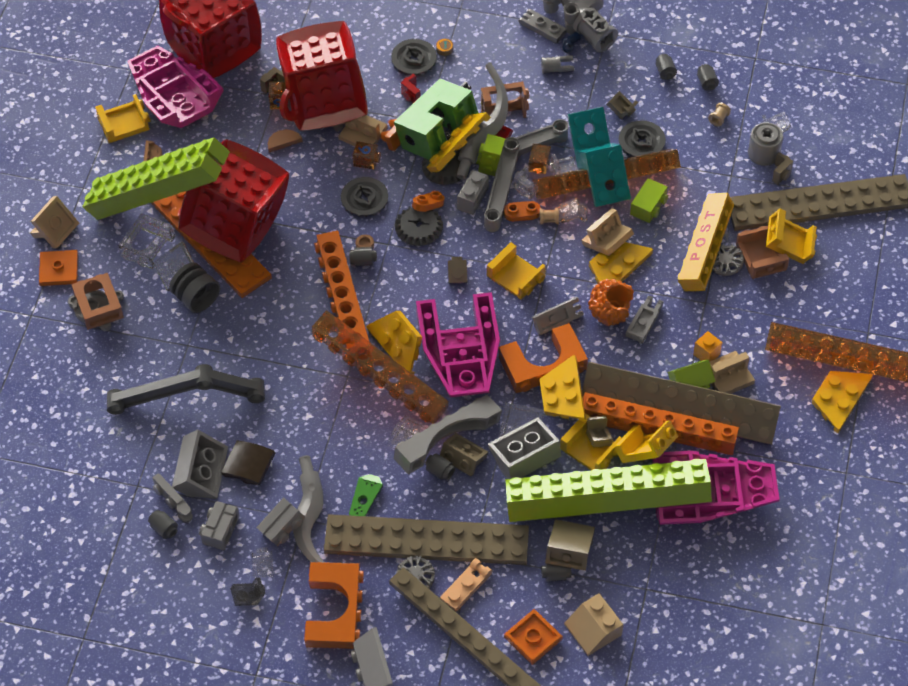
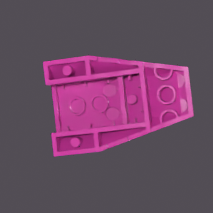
(172, 88)
(734, 488)

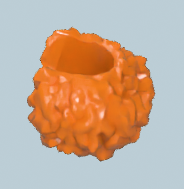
(610, 301)

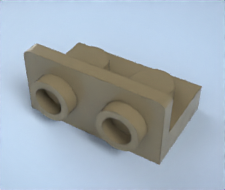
(463, 453)

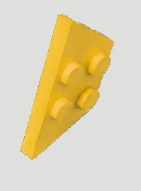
(620, 262)
(397, 338)
(563, 391)
(840, 395)

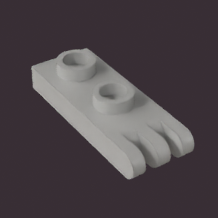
(543, 26)
(557, 316)

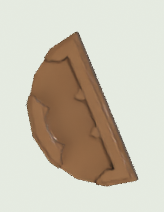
(283, 139)
(151, 150)

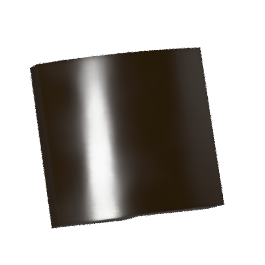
(248, 462)

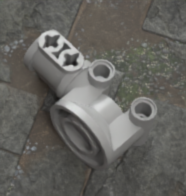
(584, 18)

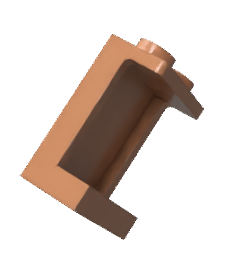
(757, 257)

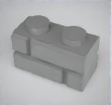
(472, 192)
(281, 522)
(220, 525)

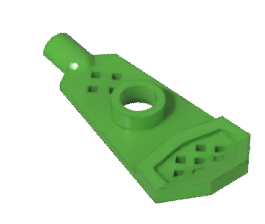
(365, 492)

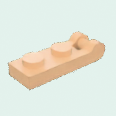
(466, 585)

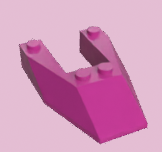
(465, 355)

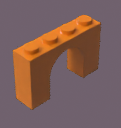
(526, 375)
(342, 631)

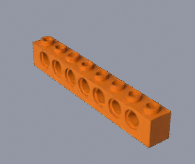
(331, 256)
(690, 430)

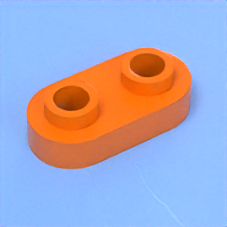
(428, 201)
(522, 211)

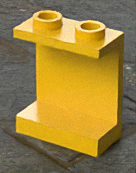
(514, 272)
(579, 447)

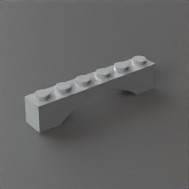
(476, 416)

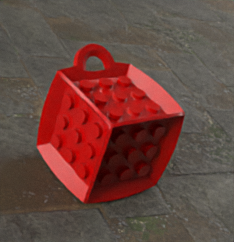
(212, 32)
(321, 76)
(237, 207)

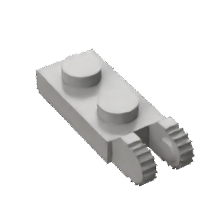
(644, 320)
(172, 499)

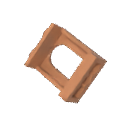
(519, 103)
(101, 315)

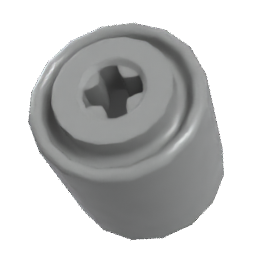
(765, 143)

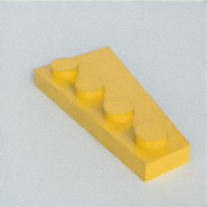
(469, 125)

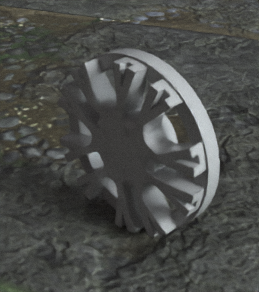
(727, 260)
(417, 571)

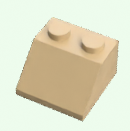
(594, 624)

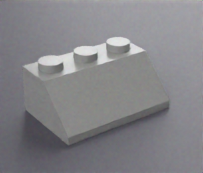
(525, 449)
(200, 465)
(371, 660)

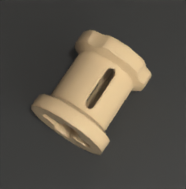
(717, 117)
(549, 216)

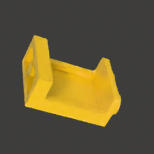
(123, 120)
(790, 238)
(637, 446)

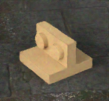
(363, 130)
(53, 222)
(607, 233)
(731, 372)

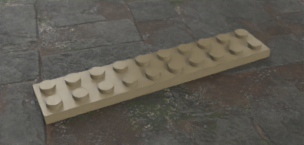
(821, 201)
(754, 418)
(426, 539)

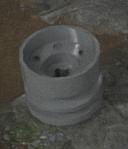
(194, 287)

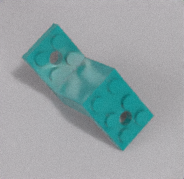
(599, 156)

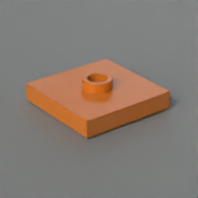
(58, 267)
(533, 636)

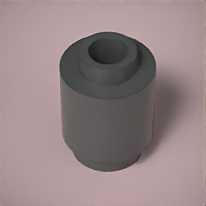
(665, 67)
(707, 77)
(363, 256)
(439, 467)
(163, 524)
(555, 572)

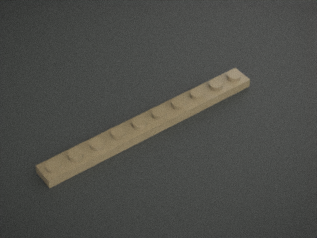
(460, 630)

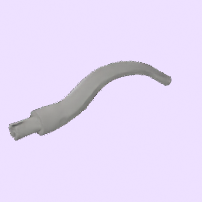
(469, 151)
(310, 507)

